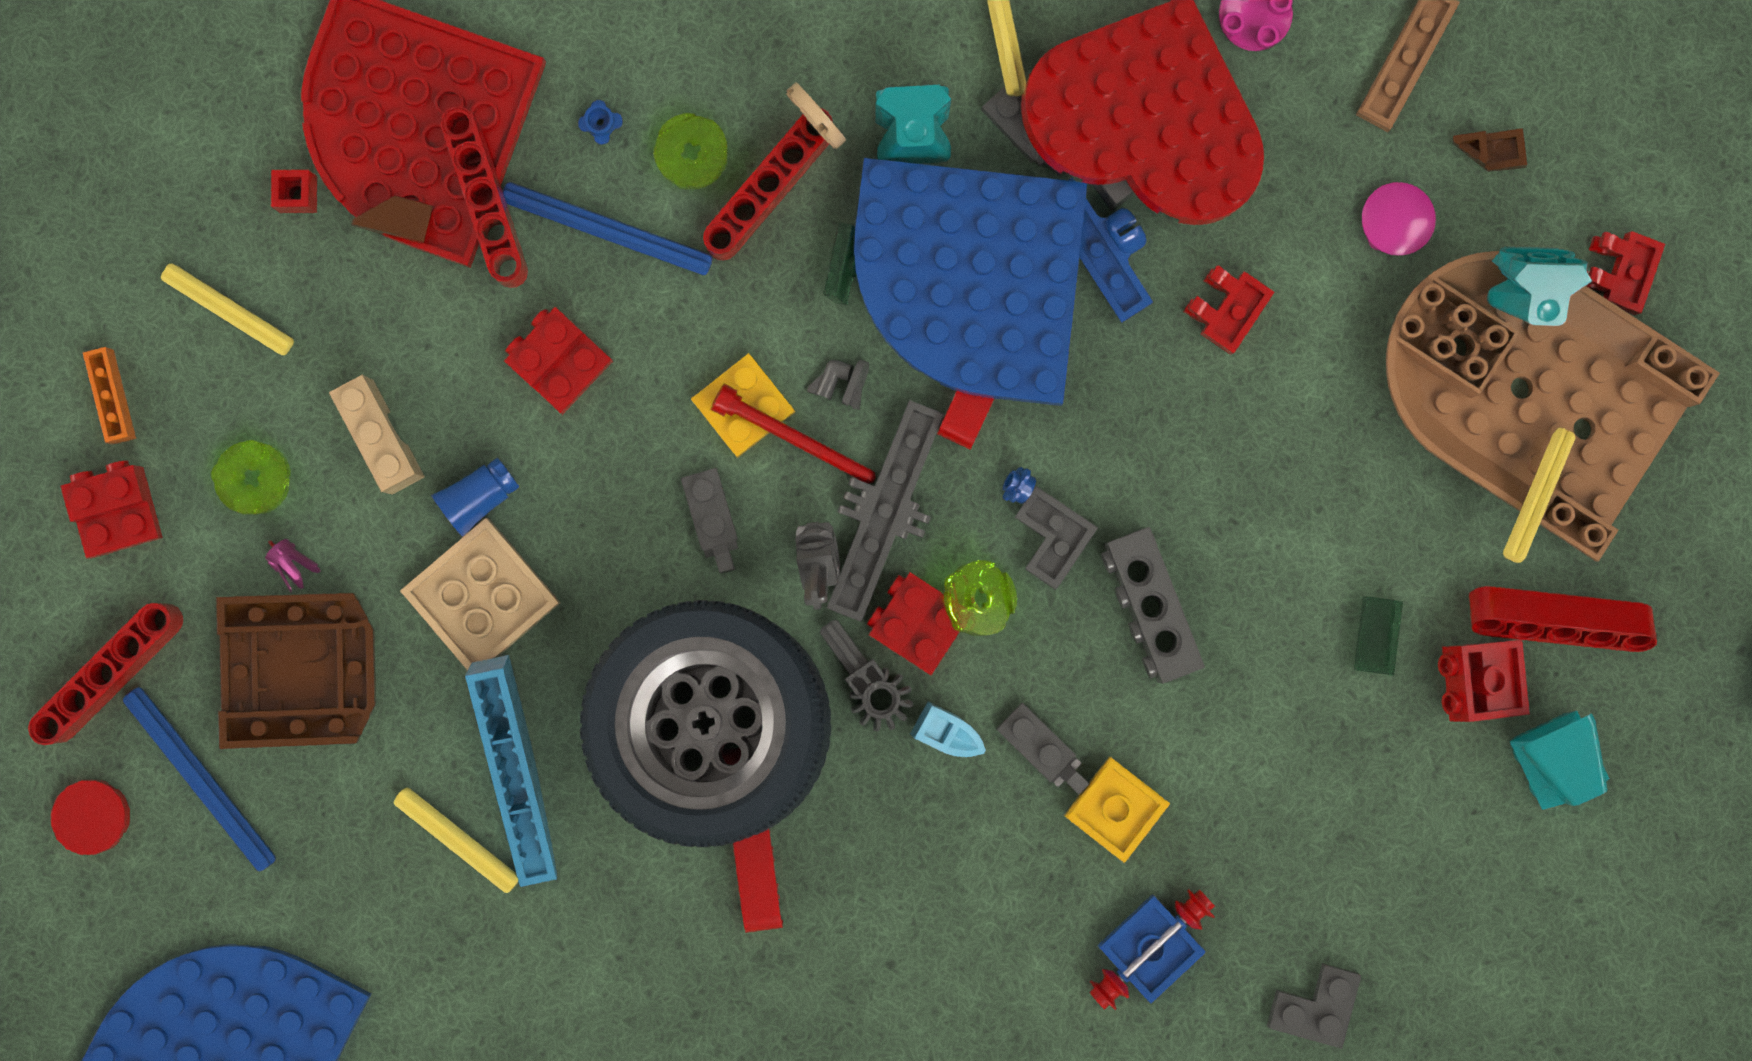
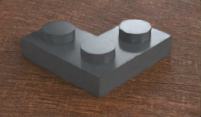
(1064, 536)
(1324, 1016)

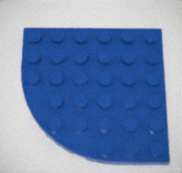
(972, 274)
(231, 1007)

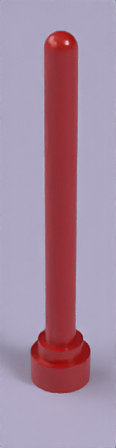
(730, 403)

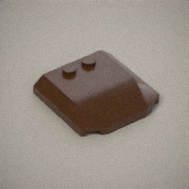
(294, 670)

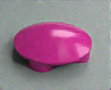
(1255, 23)
(1398, 219)

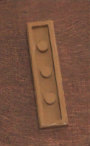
(1406, 62)

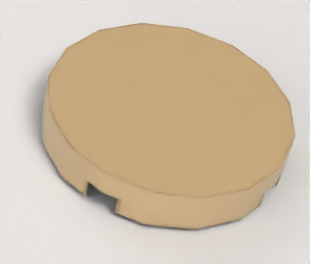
(815, 115)

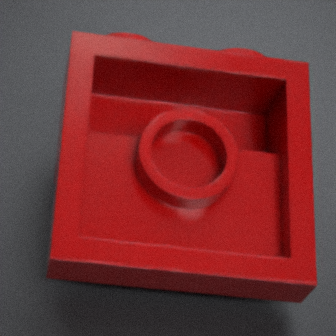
(557, 359)
(111, 509)
(914, 623)
(1484, 681)

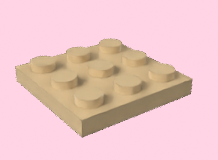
(480, 595)

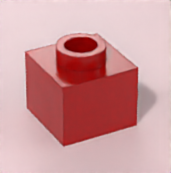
(284, 185)

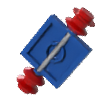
(1151, 949)

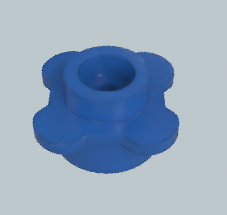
(598, 111)
(1019, 485)

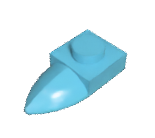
(947, 732)

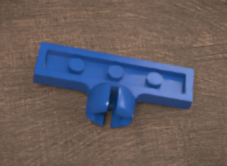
(1107, 258)

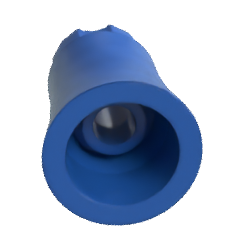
(475, 495)

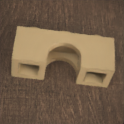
(374, 435)

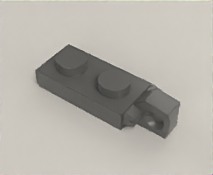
(1006, 115)
(711, 517)
(1042, 748)

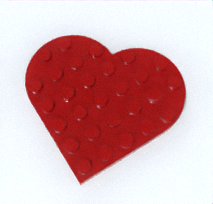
(1150, 109)

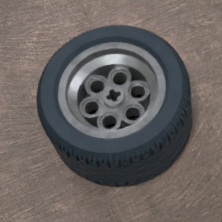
(636, 693)

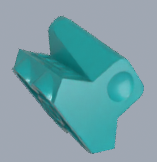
(913, 123)
(1537, 283)
(1562, 760)

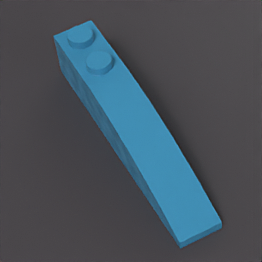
(512, 768)

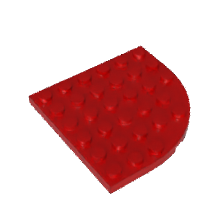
(377, 108)

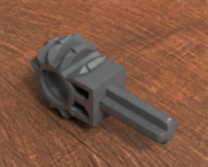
(817, 561)
(863, 686)

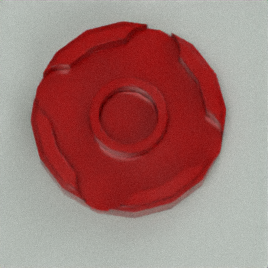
(90, 817)

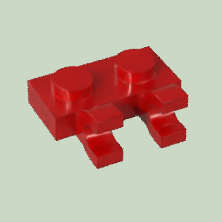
(1633, 270)
(1236, 312)

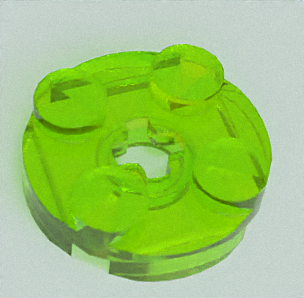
(697, 131)
(247, 498)
(960, 601)

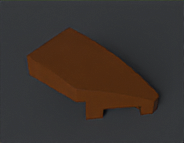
(1494, 150)
(397, 218)

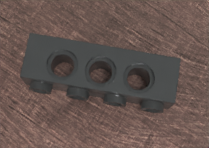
(1183, 655)

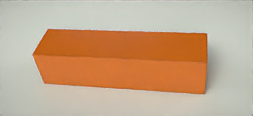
(109, 395)

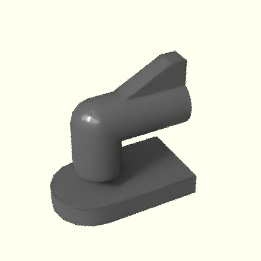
(836, 369)

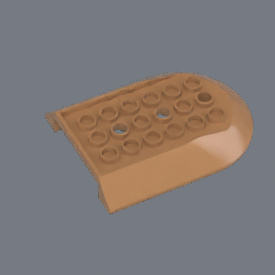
(1590, 368)

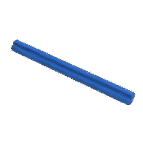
(607, 228)
(199, 779)

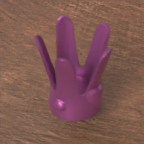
(281, 557)

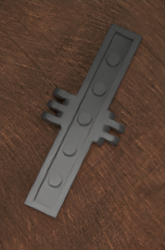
(884, 510)

